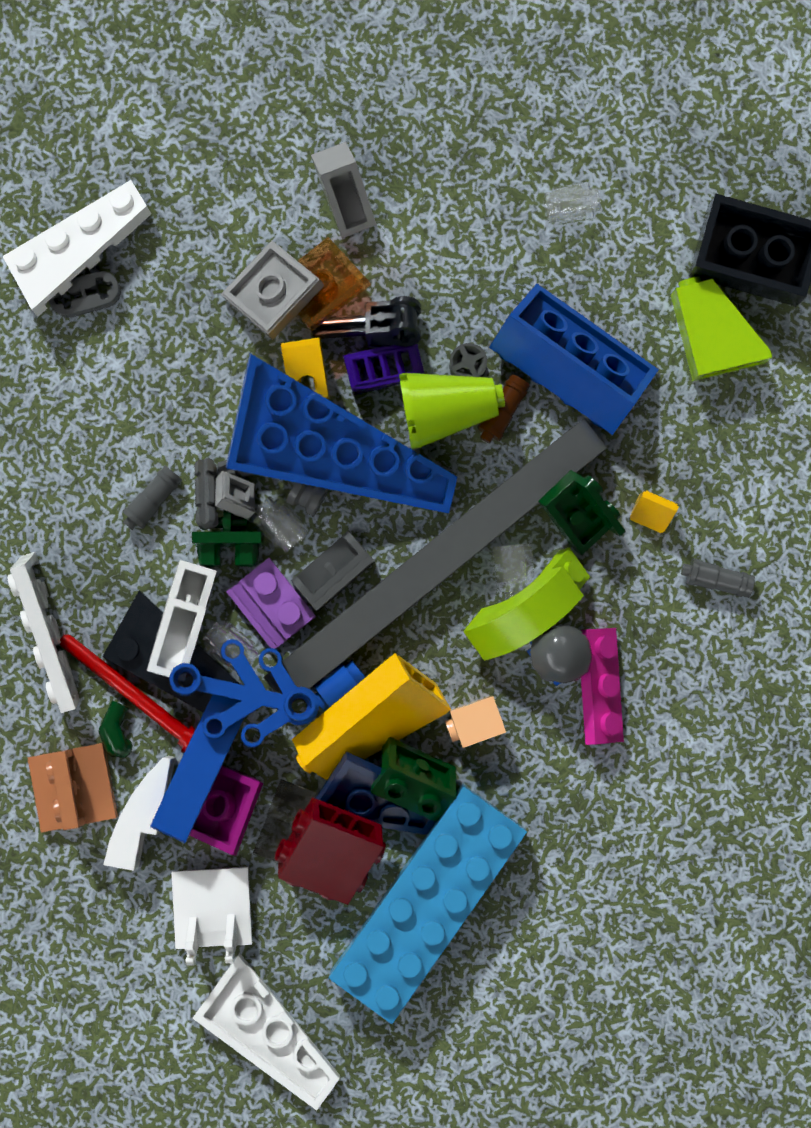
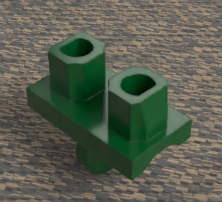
(245, 543)

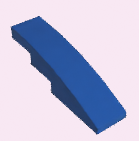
(195, 774)

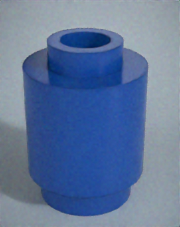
(337, 684)

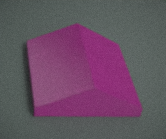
(227, 810)

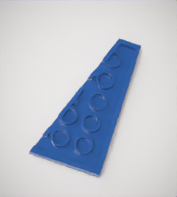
(309, 440)

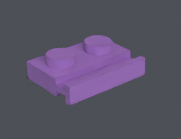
(271, 604)

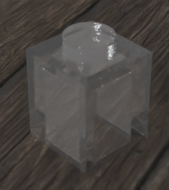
(512, 568)

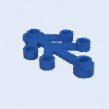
(251, 694)

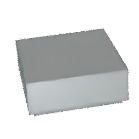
(235, 495)

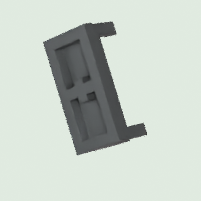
(333, 571)

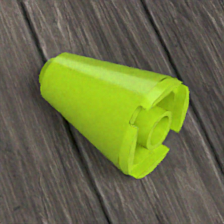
(447, 404)

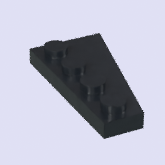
(134, 644)

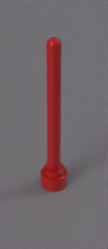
(128, 690)

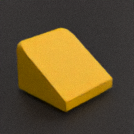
(653, 511)

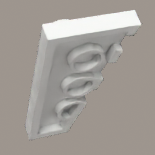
(60, 253)
(33, 595)
(261, 1029)

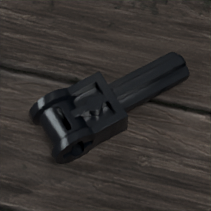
(380, 324)

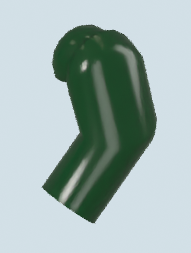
(111, 732)

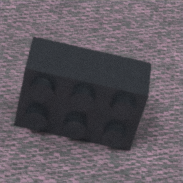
(754, 250)

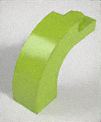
(531, 611)

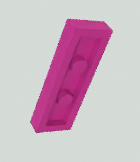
(602, 689)

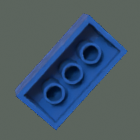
(573, 358)

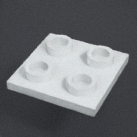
(211, 910)

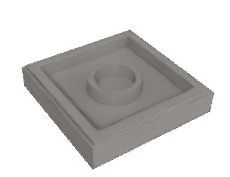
(272, 290)

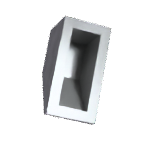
(344, 189)

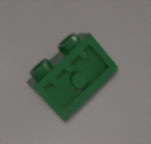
(415, 780)

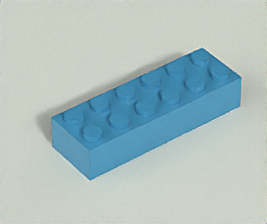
(427, 904)

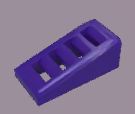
(359, 387)

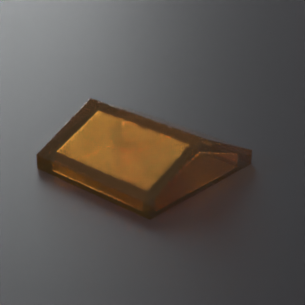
(340, 280)

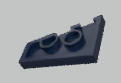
(351, 790)

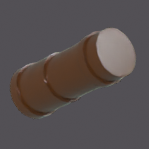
(514, 391)

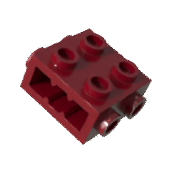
(330, 851)

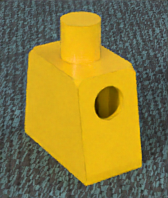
(304, 359)

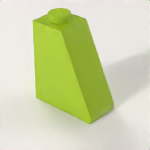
(714, 331)

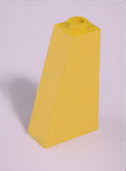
(383, 705)

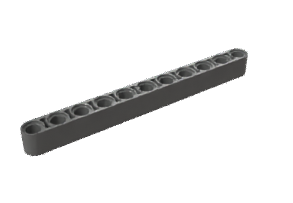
(440, 557)

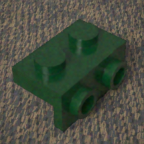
(580, 511)

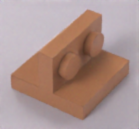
(72, 787)

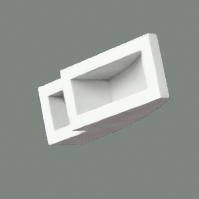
(181, 618)
(135, 820)

